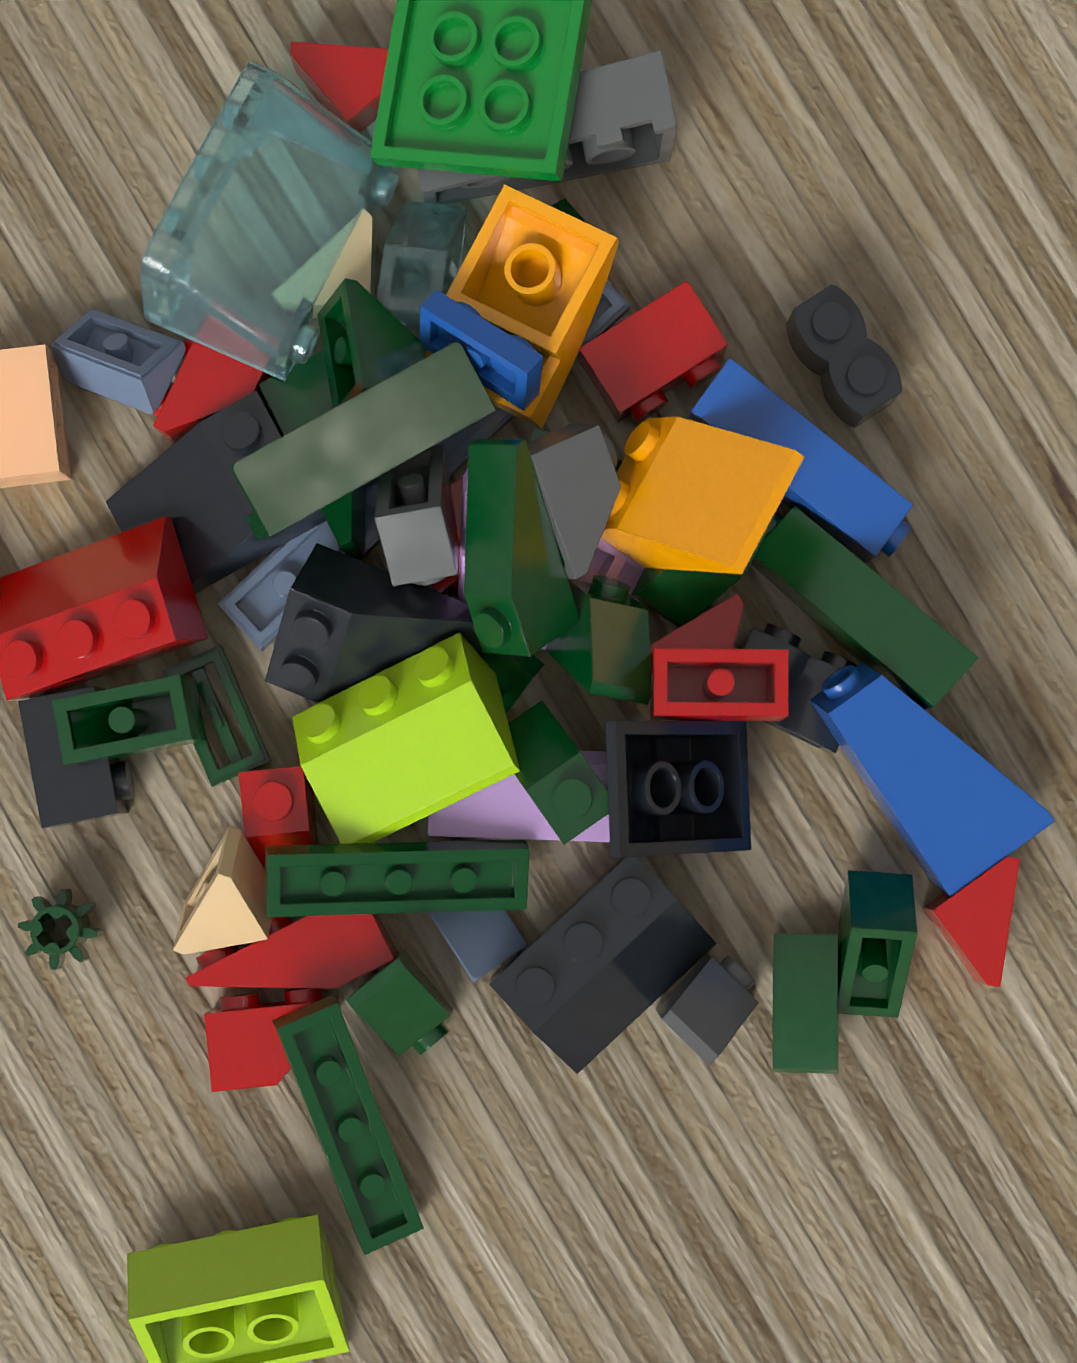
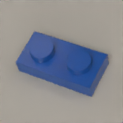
(501, 360)

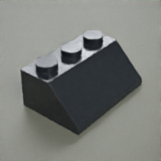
(602, 962)

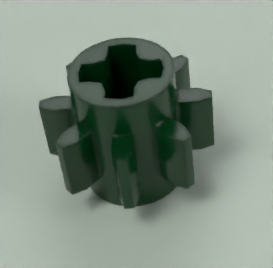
(77, 933)

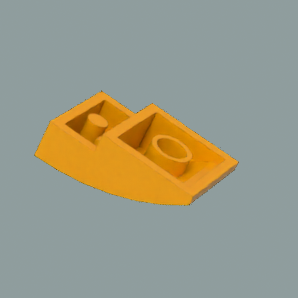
(538, 280)

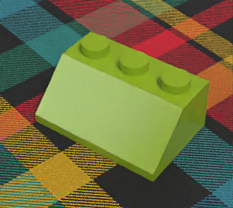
(406, 742)
(239, 1297)

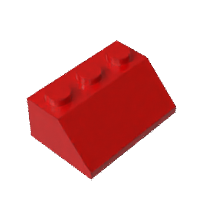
(96, 611)

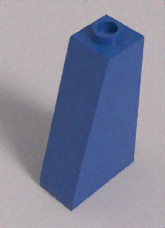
(829, 483)
(931, 785)

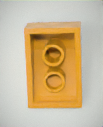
(696, 495)

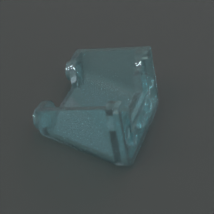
(260, 224)

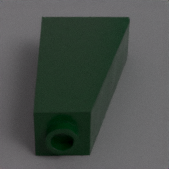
(861, 609)

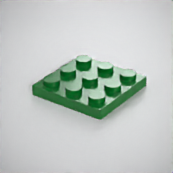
(481, 86)

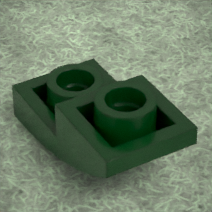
(805, 1003)

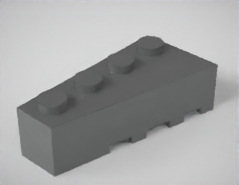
(617, 124)

